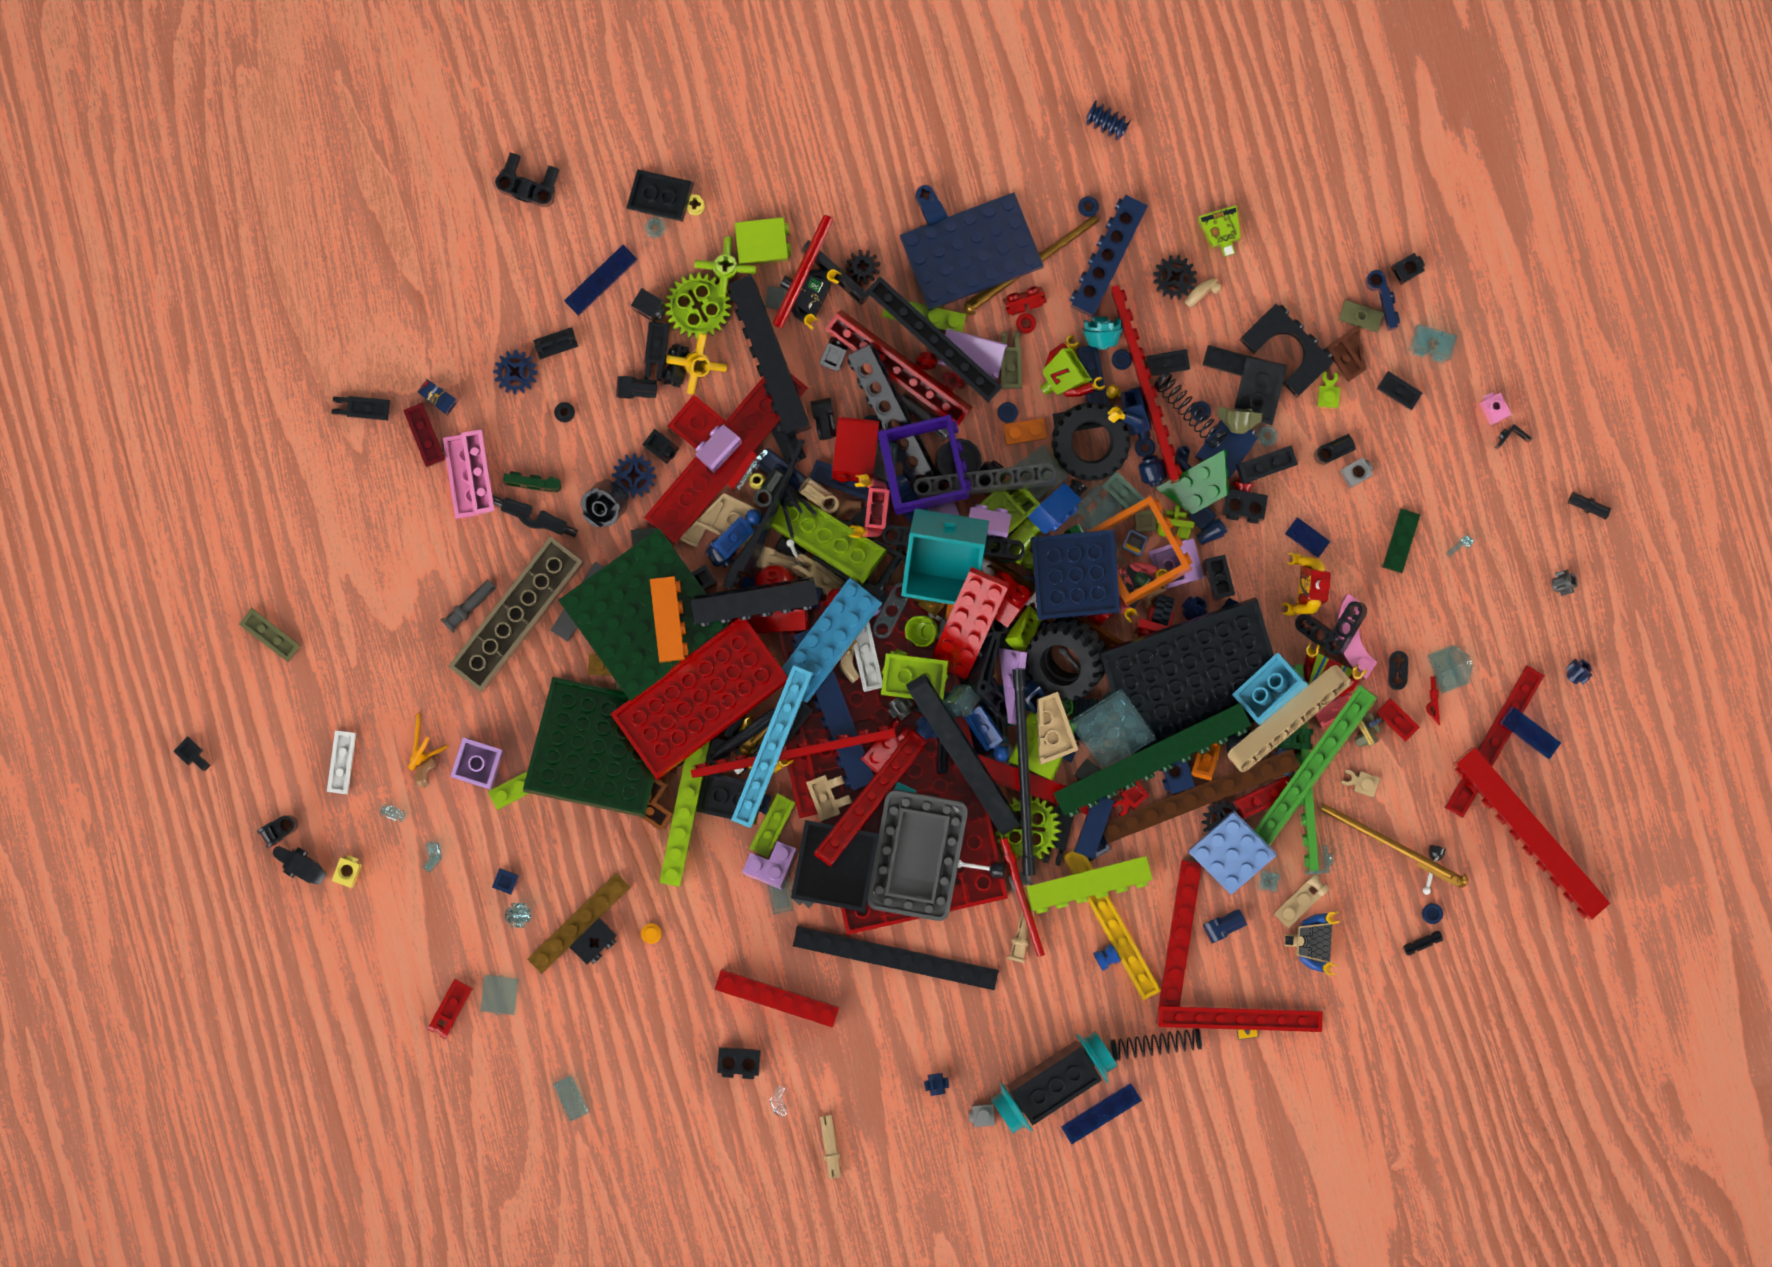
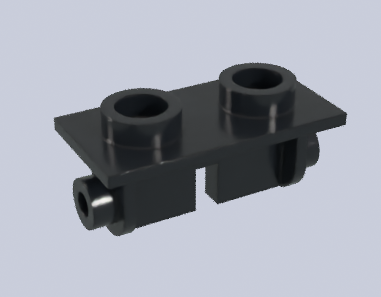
(555, 343)
(672, 372)
(787, 444)

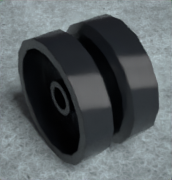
(945, 461)

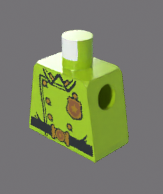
(1221, 229)

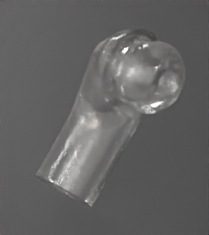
(777, 1102)

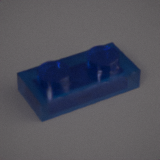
(1307, 537)

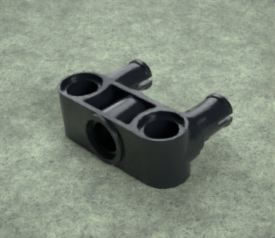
(526, 189)

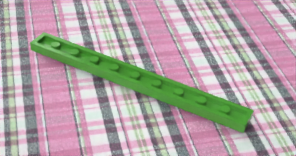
(1315, 764)
(1308, 817)

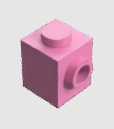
(1495, 408)

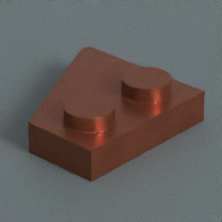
(1348, 354)

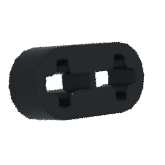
(1403, 671)

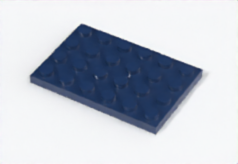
(971, 251)

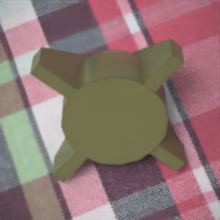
(1239, 419)

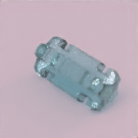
(393, 813)

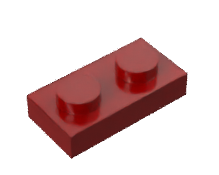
(1397, 720)

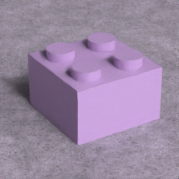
(477, 763)

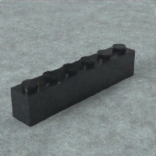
(754, 600)

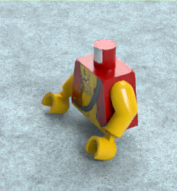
(1312, 588)

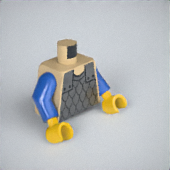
(1314, 942)

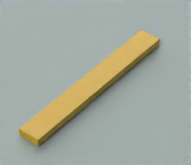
(1117, 933)

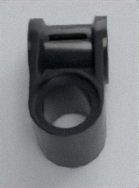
(275, 832)

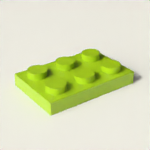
(903, 669)

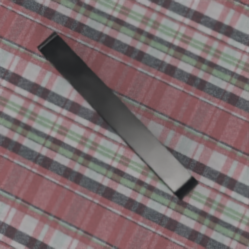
(963, 754)

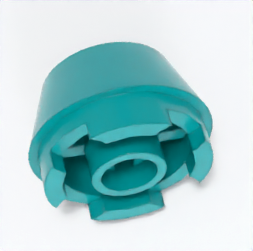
(1102, 332)

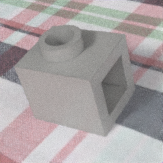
(982, 1115)

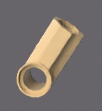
(818, 495)
(772, 557)

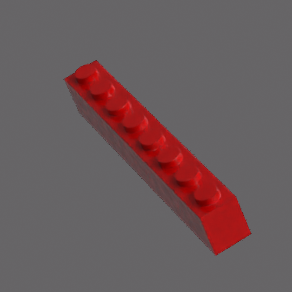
(900, 368)

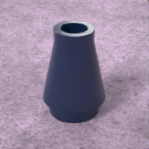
(1212, 531)

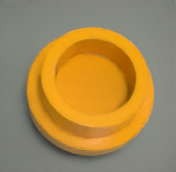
(651, 933)

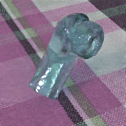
(435, 856)

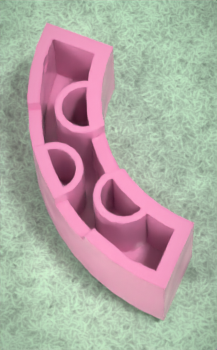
(1355, 651)

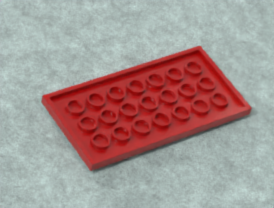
(700, 697)

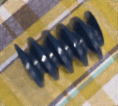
(1107, 121)

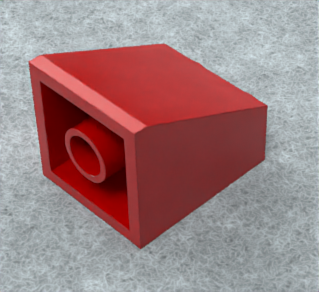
(854, 449)

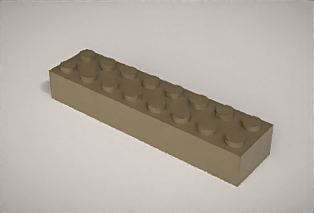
(516, 614)

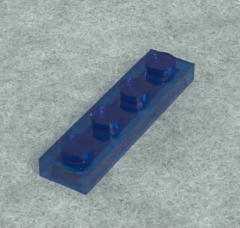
(600, 280)
(1101, 1113)

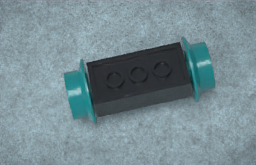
(1054, 1082)

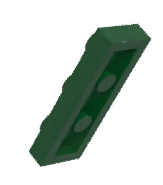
(1401, 541)

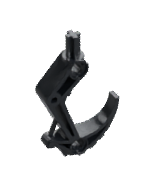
(981, 676)

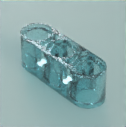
(883, 618)

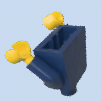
(1134, 410)

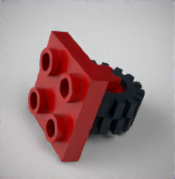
(1158, 618)

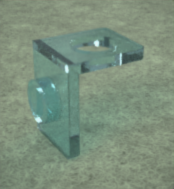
(1327, 857)

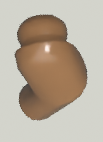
(846, 505)
(1148, 600)
(422, 772)

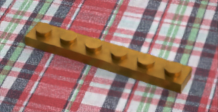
(578, 923)

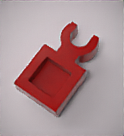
(1131, 797)

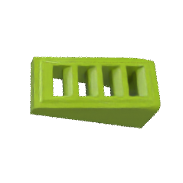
(1015, 638)

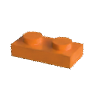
(1025, 431)
(1206, 763)

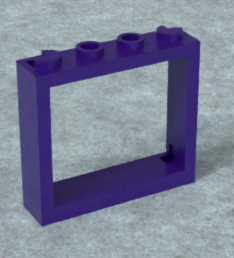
(917, 429)

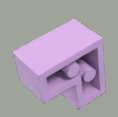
(772, 871)

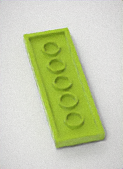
(830, 541)

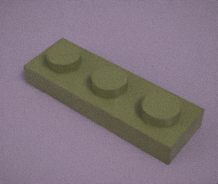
(269, 635)

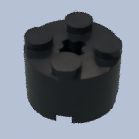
(604, 503)

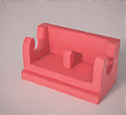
(1331, 710)

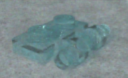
(1103, 511)

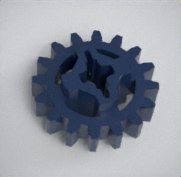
(509, 379)
(624, 475)

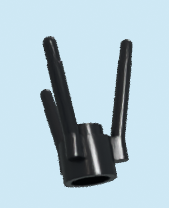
(791, 499)

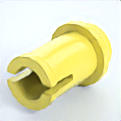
(756, 486)

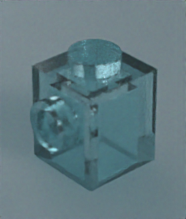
(961, 701)

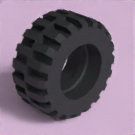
(1081, 468)
(1046, 671)

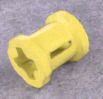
(699, 209)

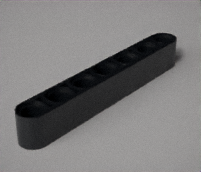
(1003, 554)

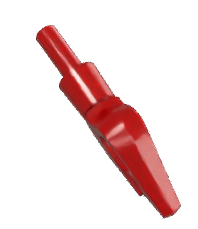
(1434, 696)

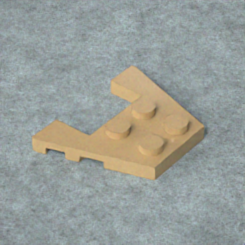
(718, 519)

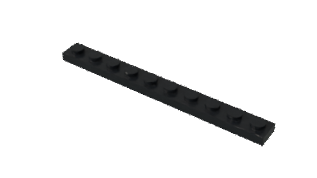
(895, 958)

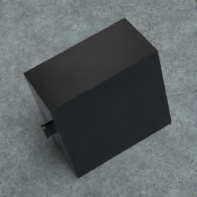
(848, 878)

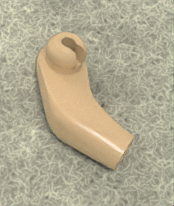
(1201, 290)
(846, 666)

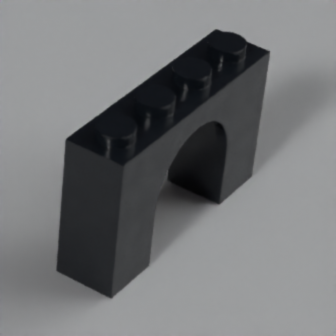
(1278, 322)

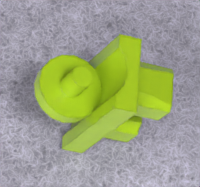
(1184, 527)

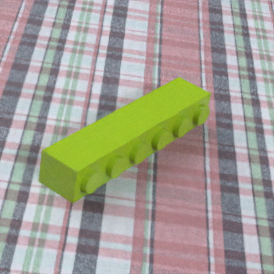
(1089, 883)

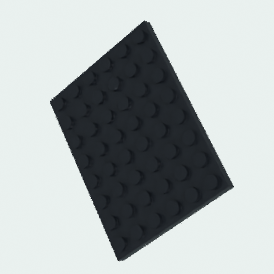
(1190, 667)

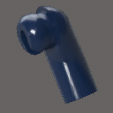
(1182, 458)

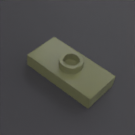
(1361, 316)

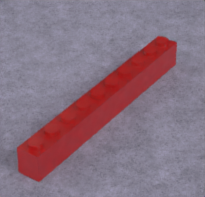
(1531, 833)

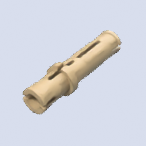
(831, 1155)

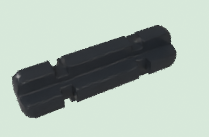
(1423, 943)

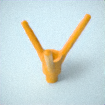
(418, 754)

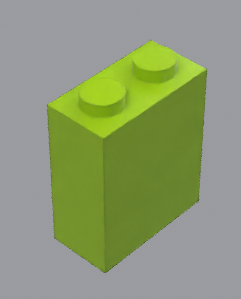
(762, 241)

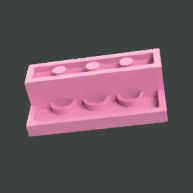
(468, 474)

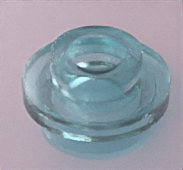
(654, 221)
(1274, 435)

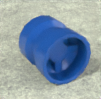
(1110, 953)

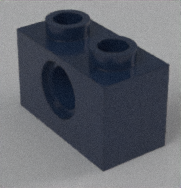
(1180, 783)

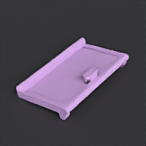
(982, 351)

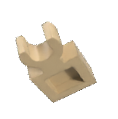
(1364, 783)

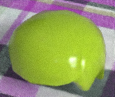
(921, 630)

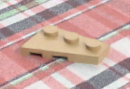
(1054, 730)

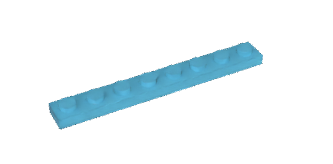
(772, 746)

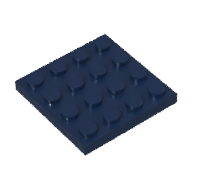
(1076, 575)

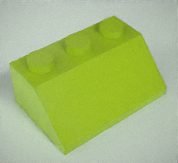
(1045, 770)

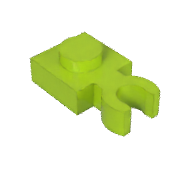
(1328, 395)

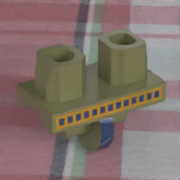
(1368, 735)

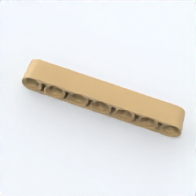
(1289, 718)

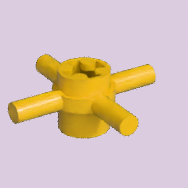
(689, 362)

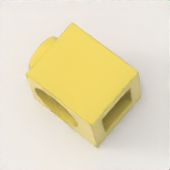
(340, 878)

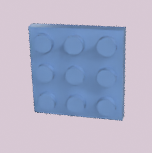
(1232, 852)

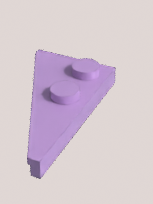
(1010, 660)

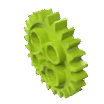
(681, 314)
(1048, 823)

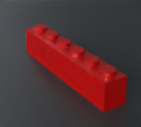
(776, 998)

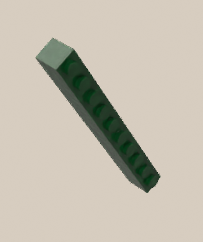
(1152, 759)

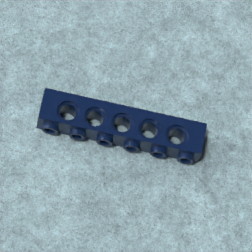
(1135, 210)

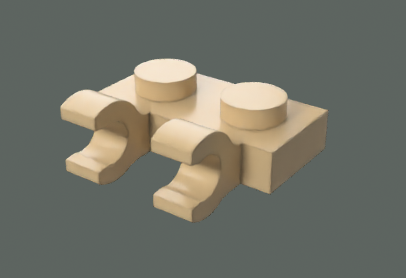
(823, 796)

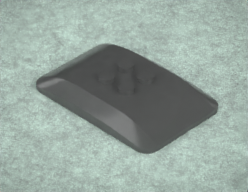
(917, 855)

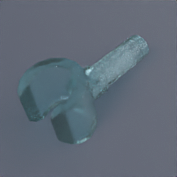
(1465, 541)

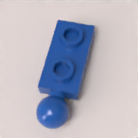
(736, 533)
(987, 733)

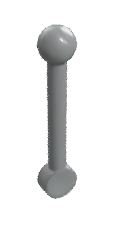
(1063, 651)

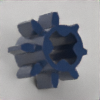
(1194, 607)
(1579, 671)
(925, 729)
(936, 1084)

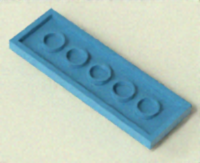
(833, 634)

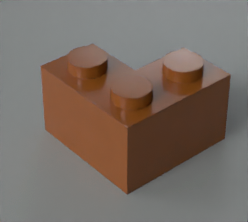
(657, 814)

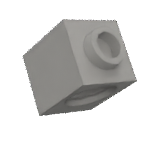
(1347, 472)

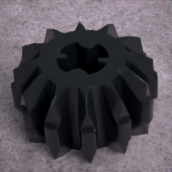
(868, 262)

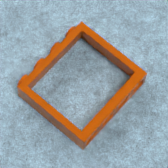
(1175, 542)

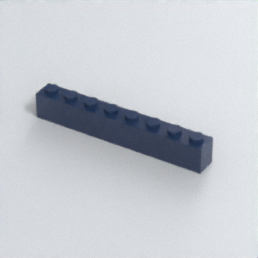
(839, 723)

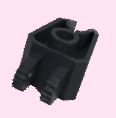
(299, 864)

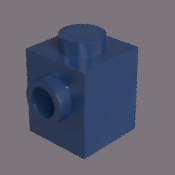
(1032, 693)

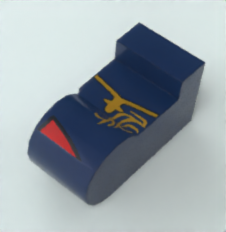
(437, 397)

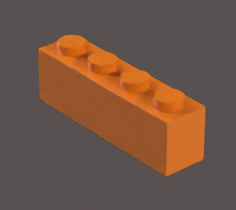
(667, 619)

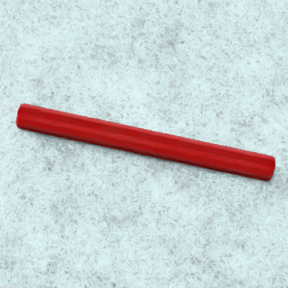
(803, 271)

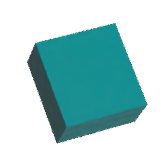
(941, 555)

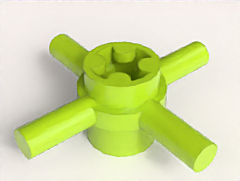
(725, 259)

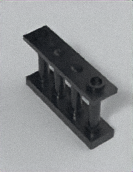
(878, 588)

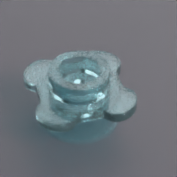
(1272, 886)

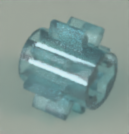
(518, 915)

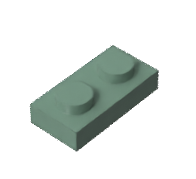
(1122, 491)

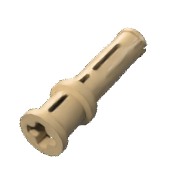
(1020, 941)

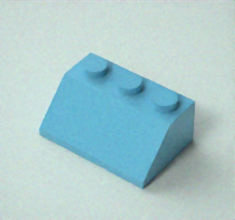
(1270, 688)

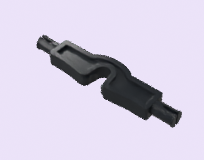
(543, 520)

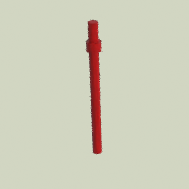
(1010, 858)

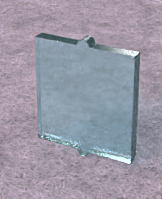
(752, 469)
(499, 995)

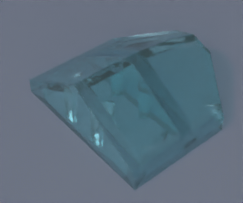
(1451, 668)

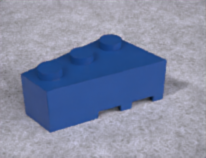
(1055, 509)

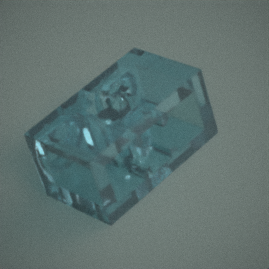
(1443, 340)

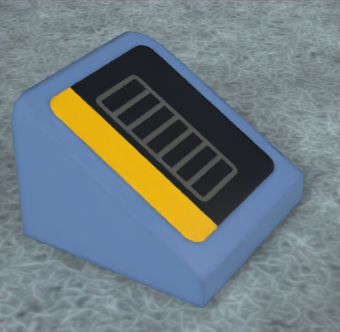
(1134, 542)

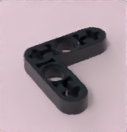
(1332, 636)

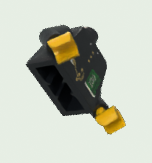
(812, 294)

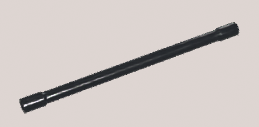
(1019, 685)

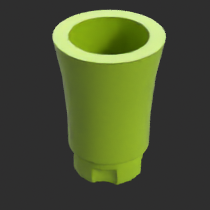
(1024, 534)

